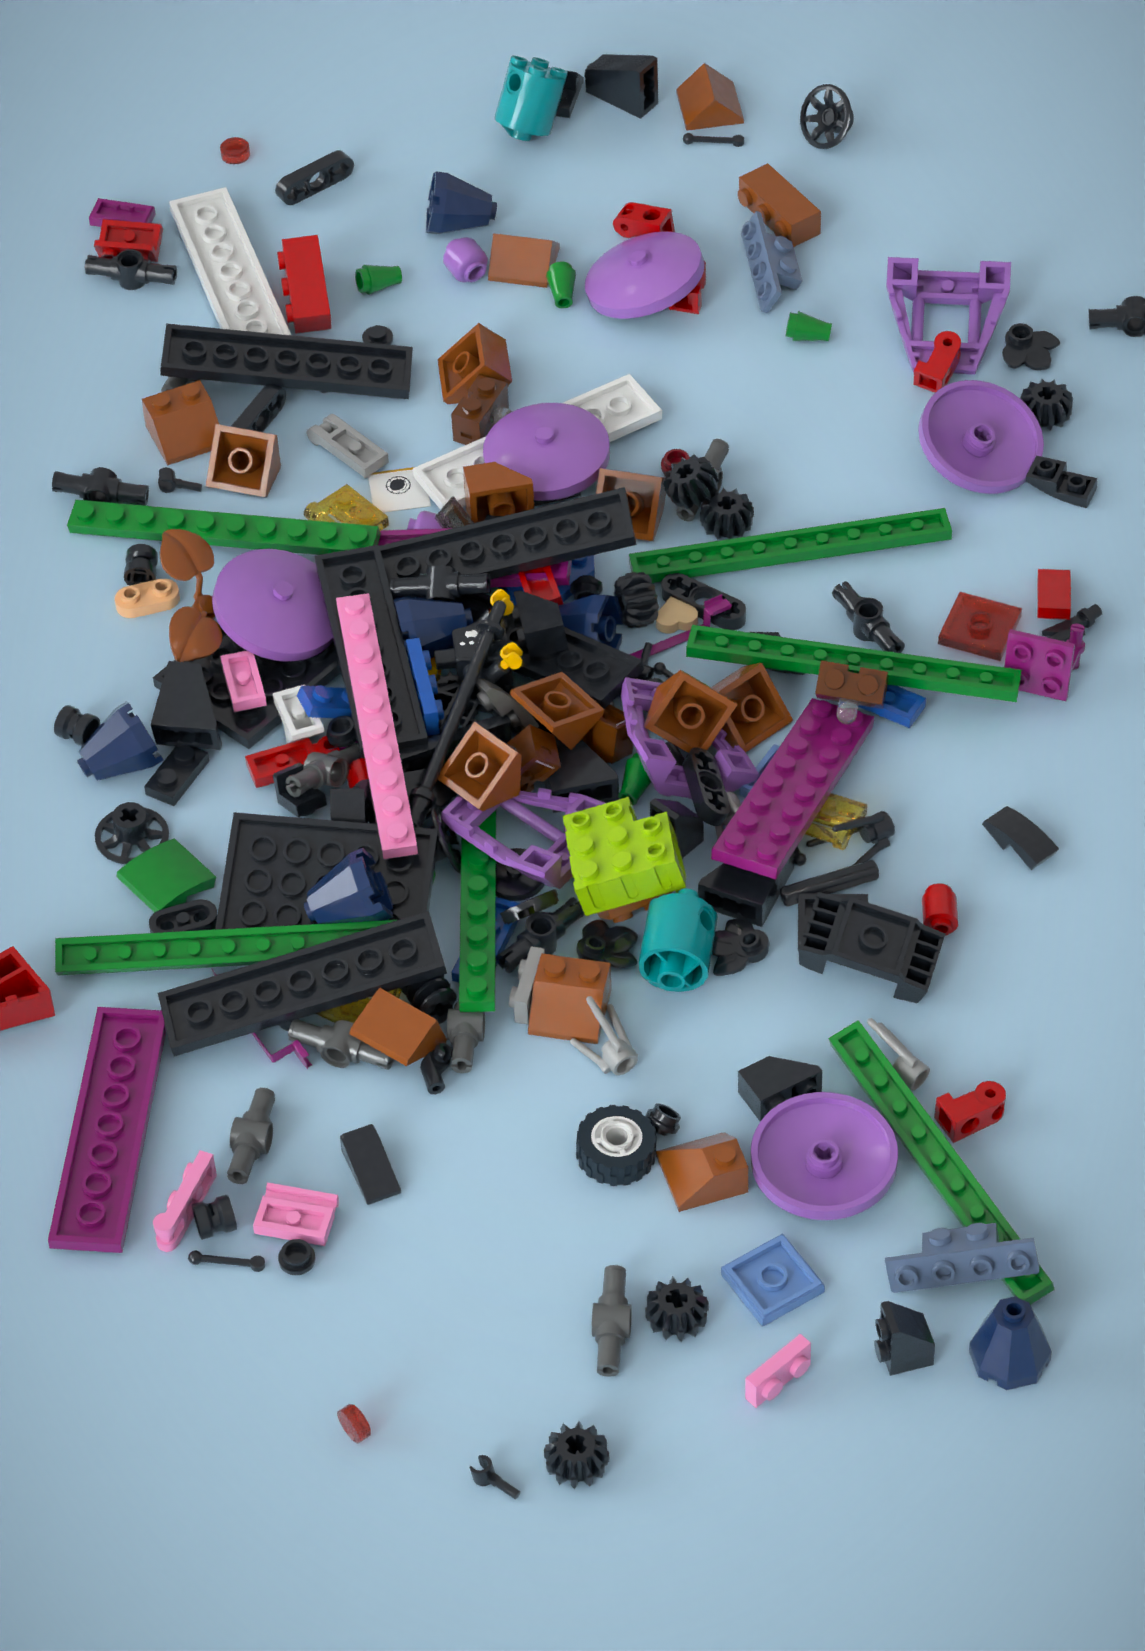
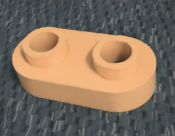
(147, 598)

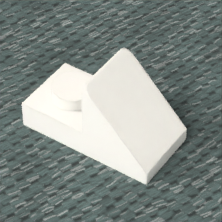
(295, 720)

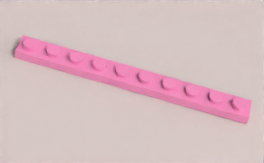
(376, 727)

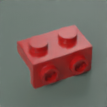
(128, 235)

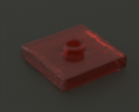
(979, 626)

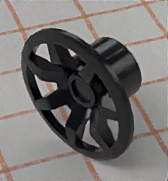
(830, 116)
(131, 828)
(444, 842)

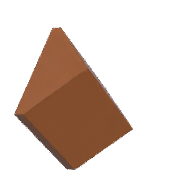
(708, 100)
(521, 259)
(243, 461)
(560, 707)
(688, 712)
(483, 769)
(397, 1028)

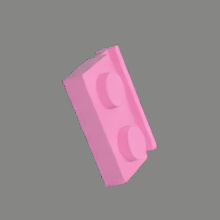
(296, 1214)

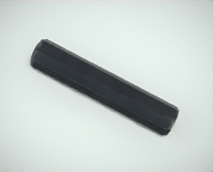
(831, 881)

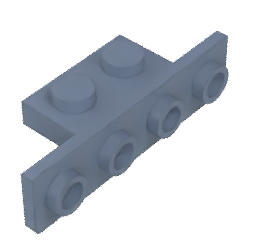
(770, 262)
(961, 1258)

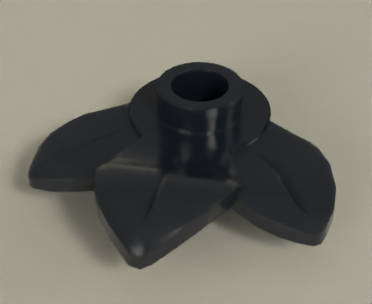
(1028, 347)
(607, 944)
(738, 946)

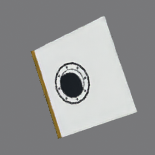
(397, 490)

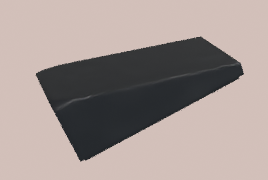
(369, 1164)

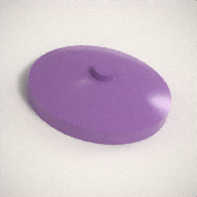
(644, 275)
(980, 436)
(552, 445)
(273, 605)
(824, 1156)

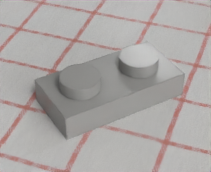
(521, 996)

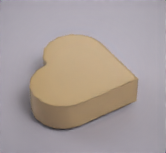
(676, 616)

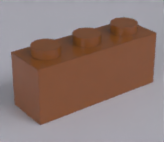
(780, 203)

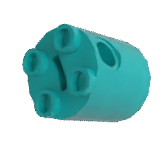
(530, 97)
(678, 941)

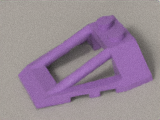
(947, 288)
(656, 757)
(542, 865)

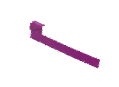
(712, 607)
(295, 1046)

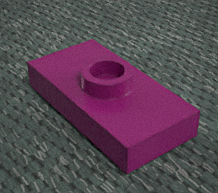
(120, 211)

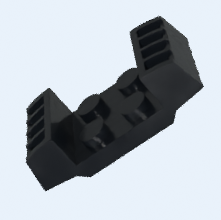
(871, 942)

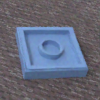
(772, 1279)

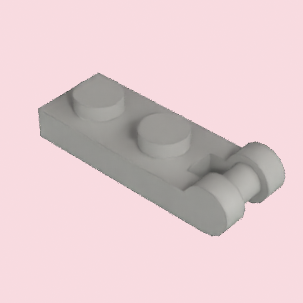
(348, 445)

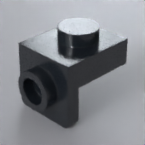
(303, 804)

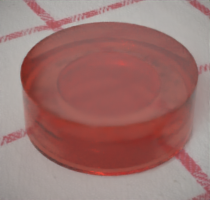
(235, 150)
(354, 1423)

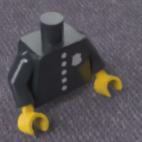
(500, 658)

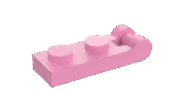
(175, 1221)

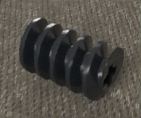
(431, 997)

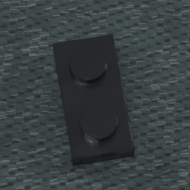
(176, 774)

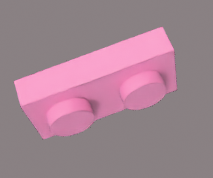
(243, 681)
(772, 1375)

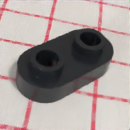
(185, 917)

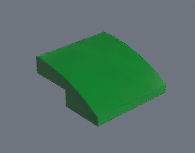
(166, 875)

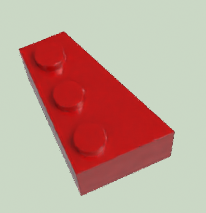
(304, 284)
(22, 992)

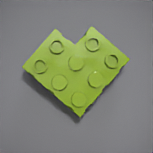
(621, 857)

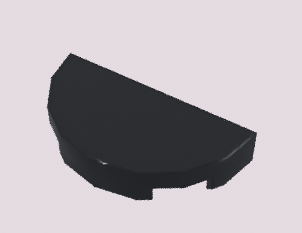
(530, 906)

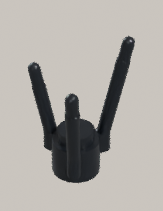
(871, 828)

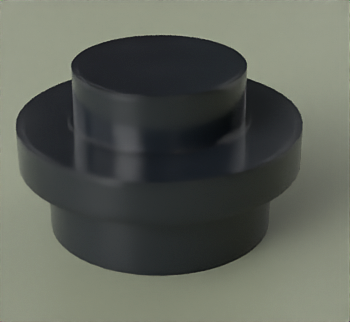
(378, 335)
(585, 586)
(341, 732)
(664, 1119)
(296, 1257)

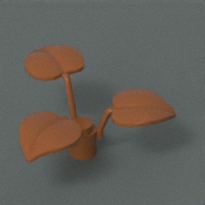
(191, 629)

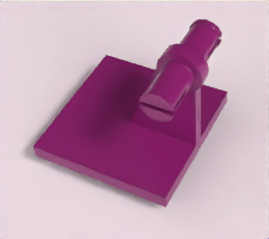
(1045, 661)

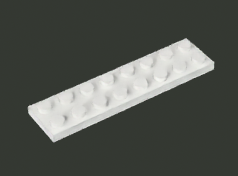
(227, 263)
(618, 404)

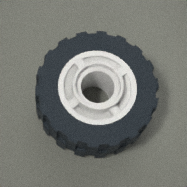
(616, 1145)

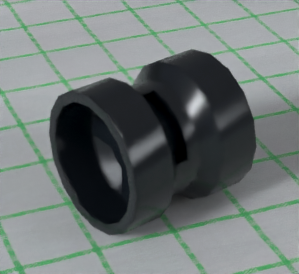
(140, 564)
(74, 725)
(214, 1217)

